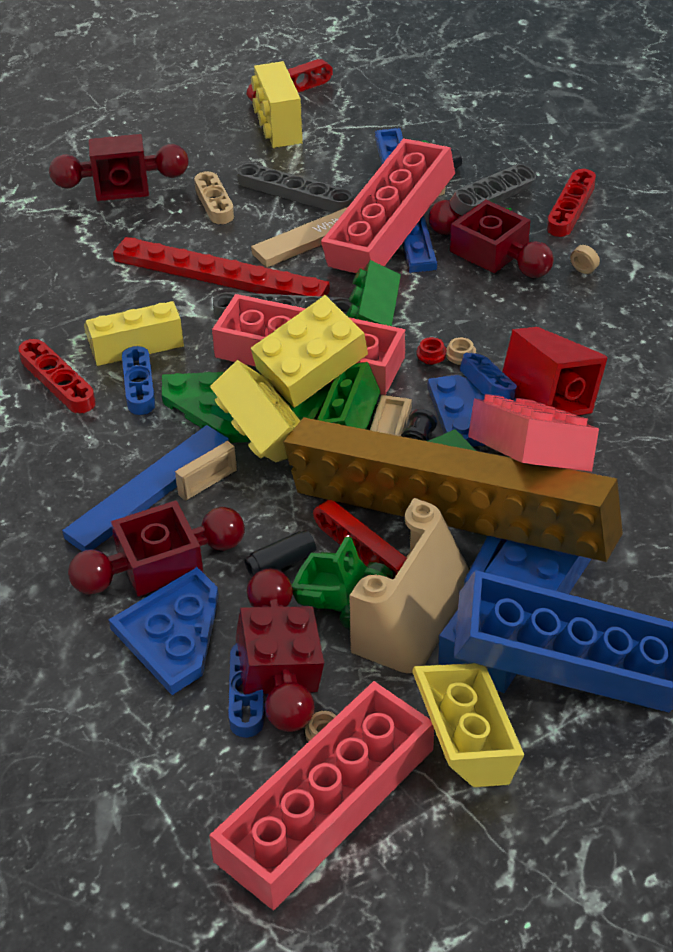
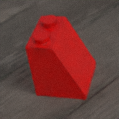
(554, 370)

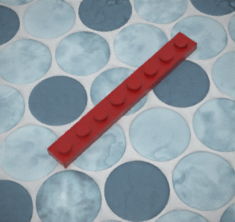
(216, 269)

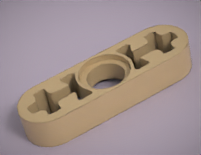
(213, 205)

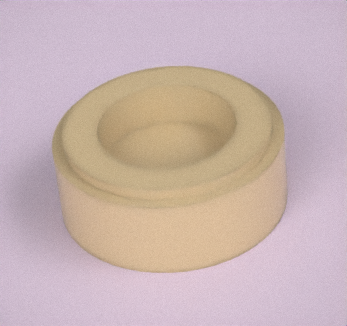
(584, 259)

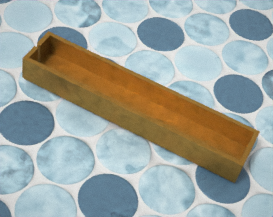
(470, 488)

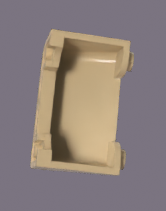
(403, 617)

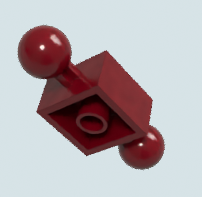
(118, 166)
(492, 237)
(155, 548)
(279, 650)

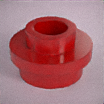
(431, 351)

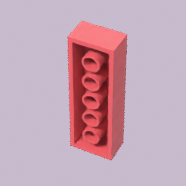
(389, 206)
(252, 319)
(534, 432)
(321, 794)

